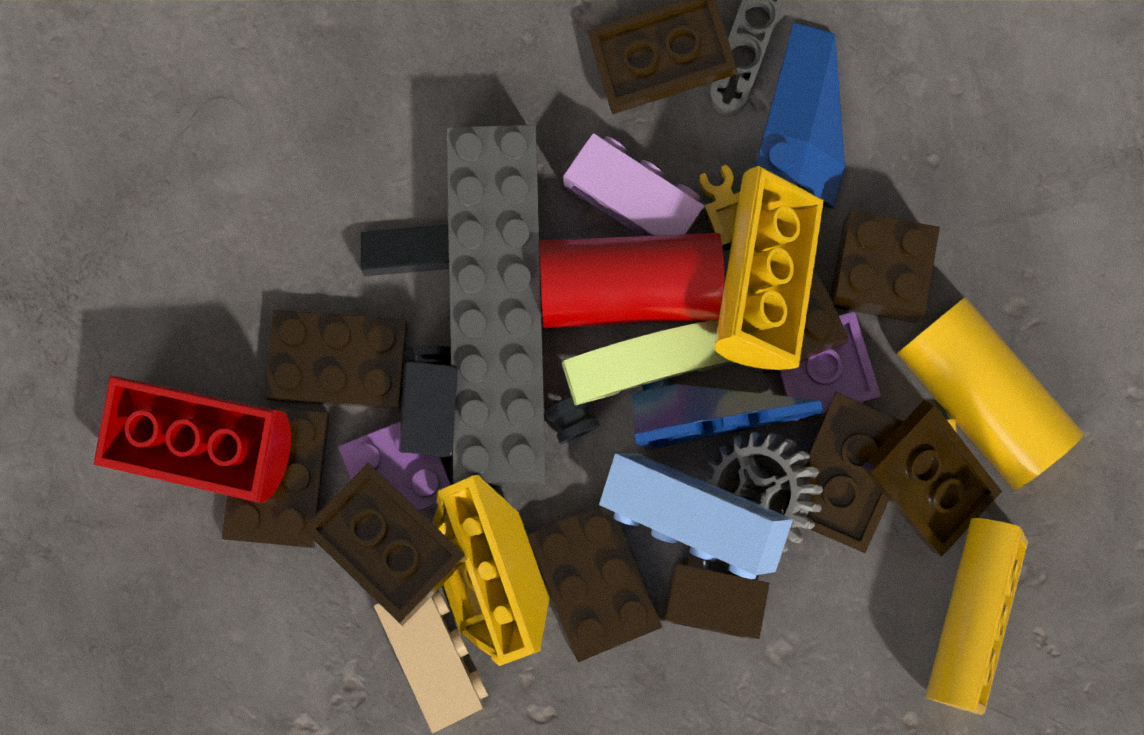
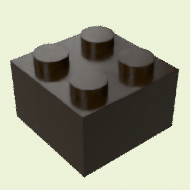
(884, 266)
(714, 600)

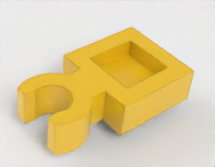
(723, 209)

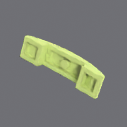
(643, 361)

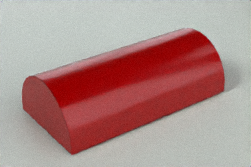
(631, 280)
(193, 439)

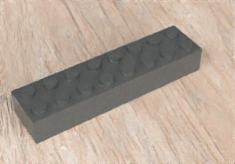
(496, 305)

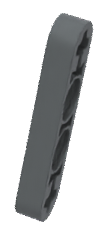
(757, 40)

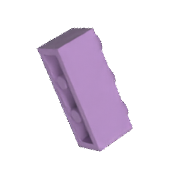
(631, 190)

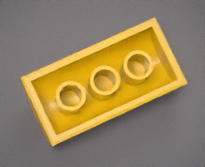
(769, 273)
(991, 394)
(977, 615)

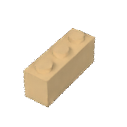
(435, 663)

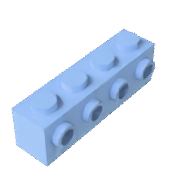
(696, 514)

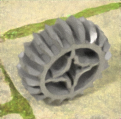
(743, 461)

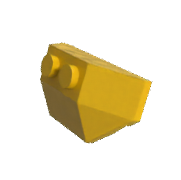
(499, 588)

